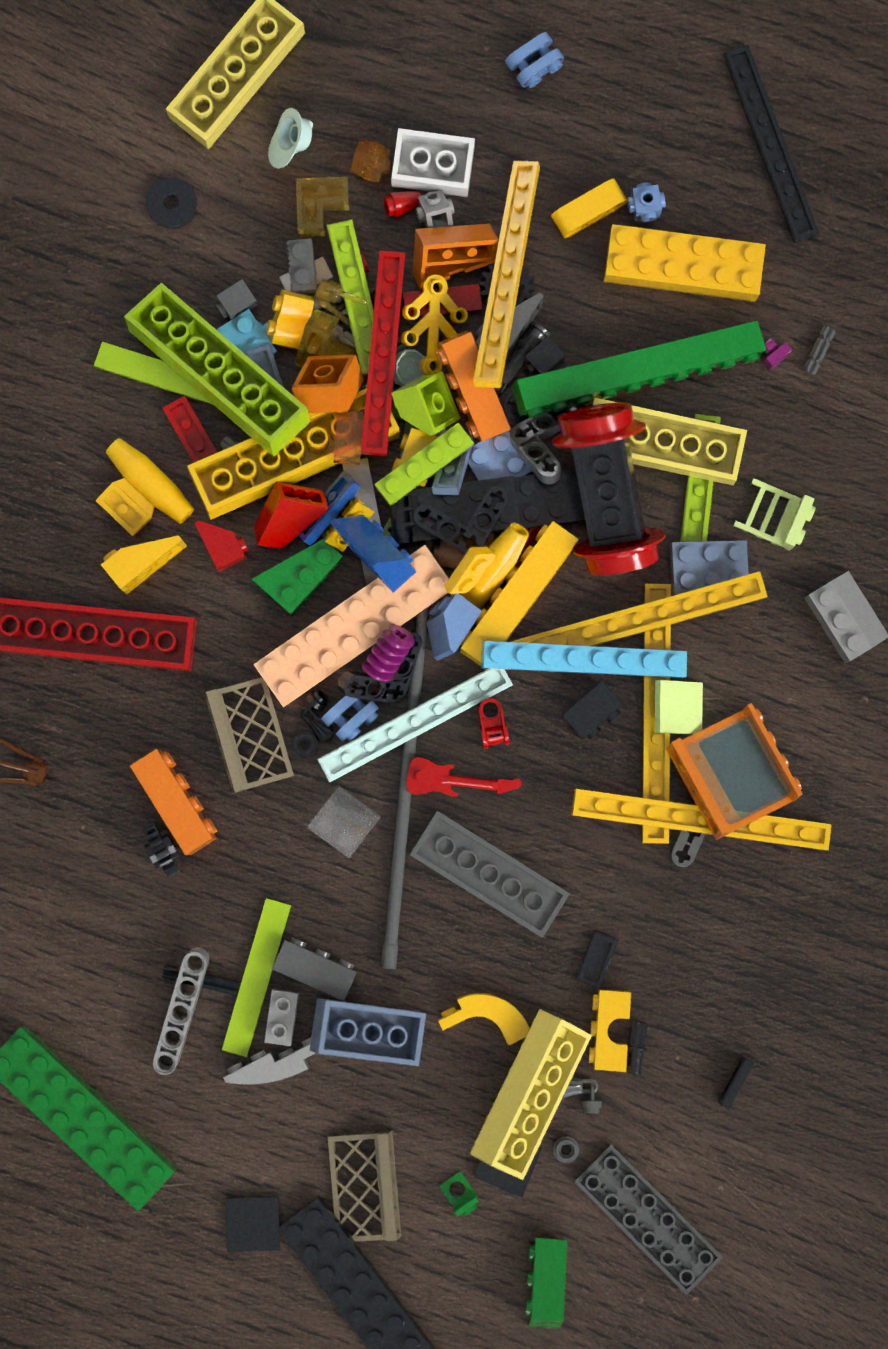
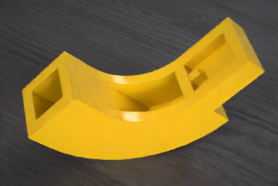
(491, 1007)

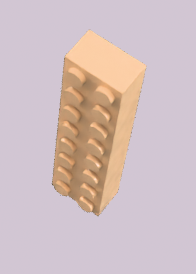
(350, 629)

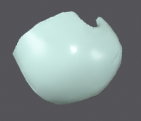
(407, 366)

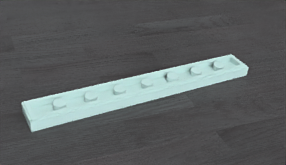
(413, 722)

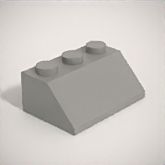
(846, 617)

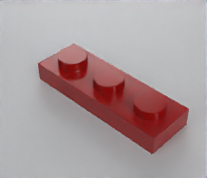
(189, 429)

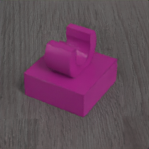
(775, 353)

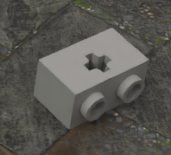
(282, 1017)

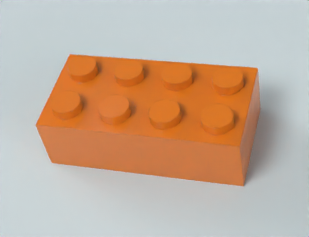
(479, 403)
(173, 801)

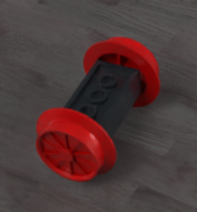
(608, 488)

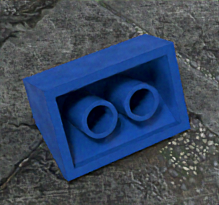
(376, 550)

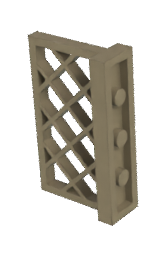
(227, 742)
(386, 1180)

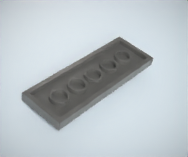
(489, 874)

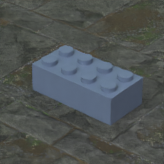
(367, 1032)

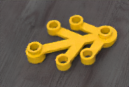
(432, 320)

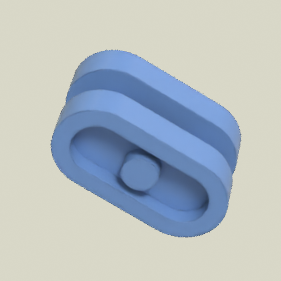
(549, 61)
(350, 729)

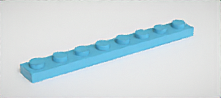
(584, 659)

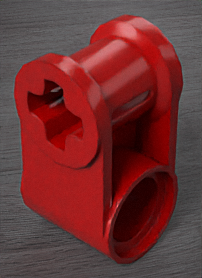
(493, 725)

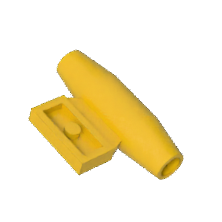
(141, 490)
(486, 568)

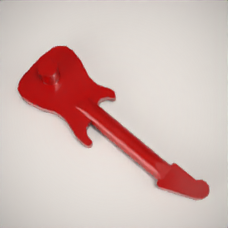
(427, 777)

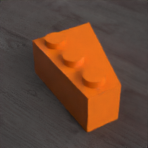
(452, 250)

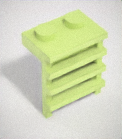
(790, 526)

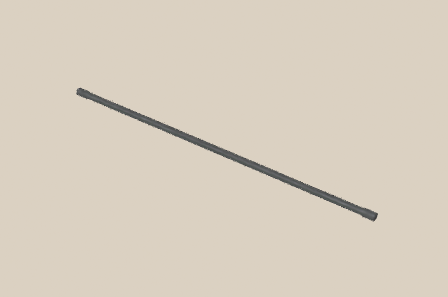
(390, 945)

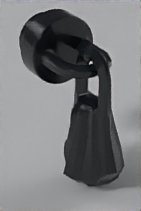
(318, 701)

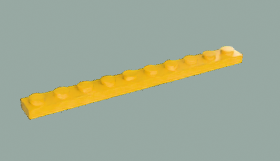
(506, 275)
(655, 613)
(655, 756)
(689, 818)

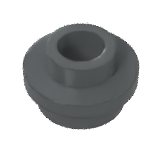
(572, 1155)

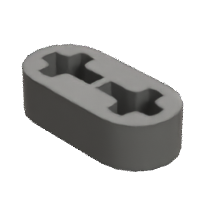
(692, 850)

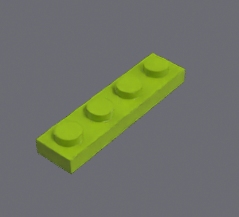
(424, 464)

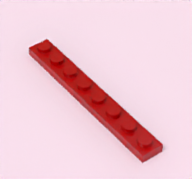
(383, 353)

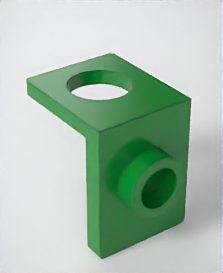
(462, 1204)

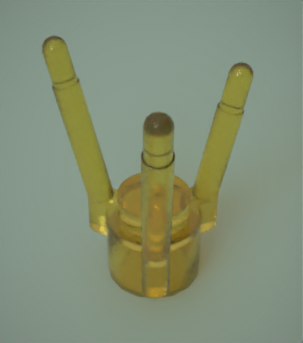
(329, 292)

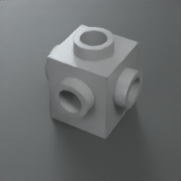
(435, 210)

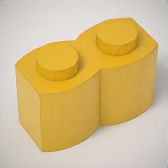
(290, 318)

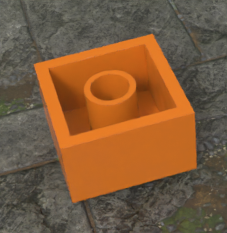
(328, 383)

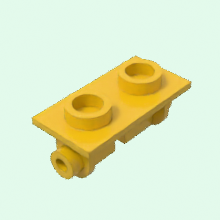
(355, 508)

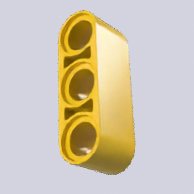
(589, 208)

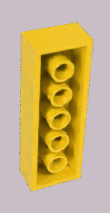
(684, 263)
(522, 590)

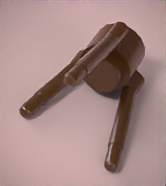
(33, 771)

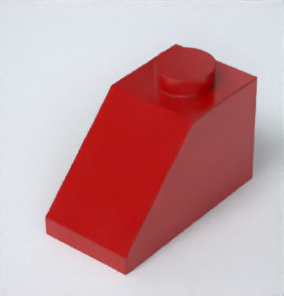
(222, 545)

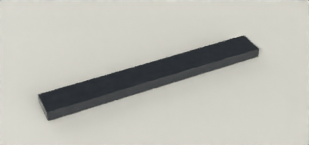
(771, 144)

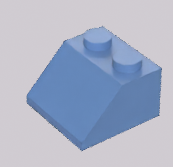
(450, 624)

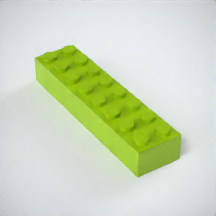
(217, 369)

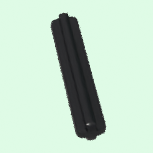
(210, 981)

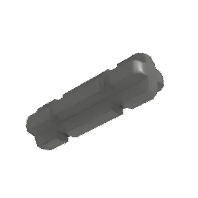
(819, 350)

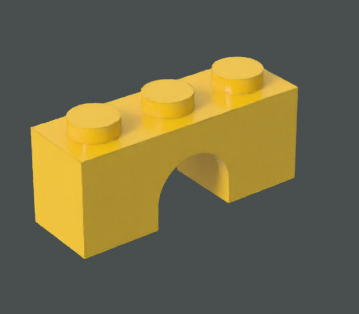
(610, 1006)

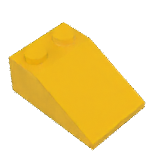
(138, 562)

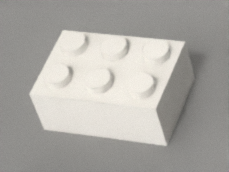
(433, 162)

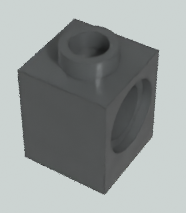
(236, 300)

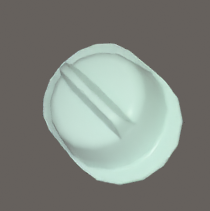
(289, 138)

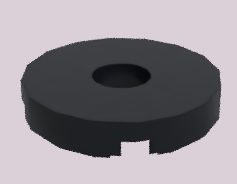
(161, 192)

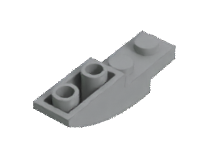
(267, 1069)

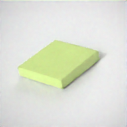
(678, 707)

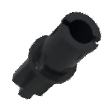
(636, 1047)

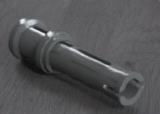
(531, 339)

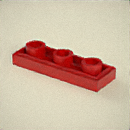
(463, 296)

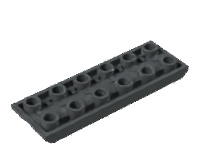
(648, 1219)

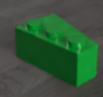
(299, 576)
(547, 1283)

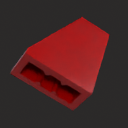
(288, 513)

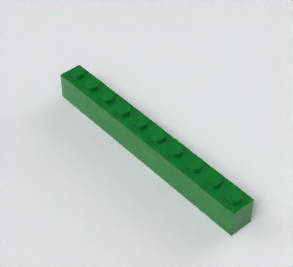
(638, 368)

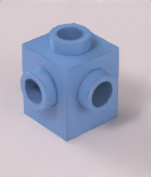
(643, 210)

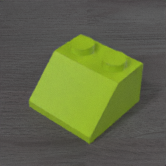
(427, 403)

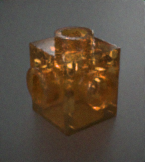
(371, 160)

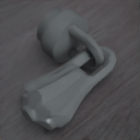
(576, 1087)

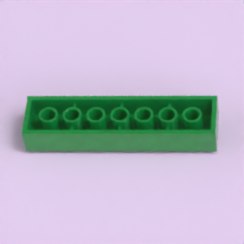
(82, 1118)

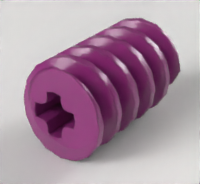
(388, 653)

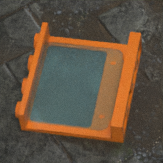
(734, 771)

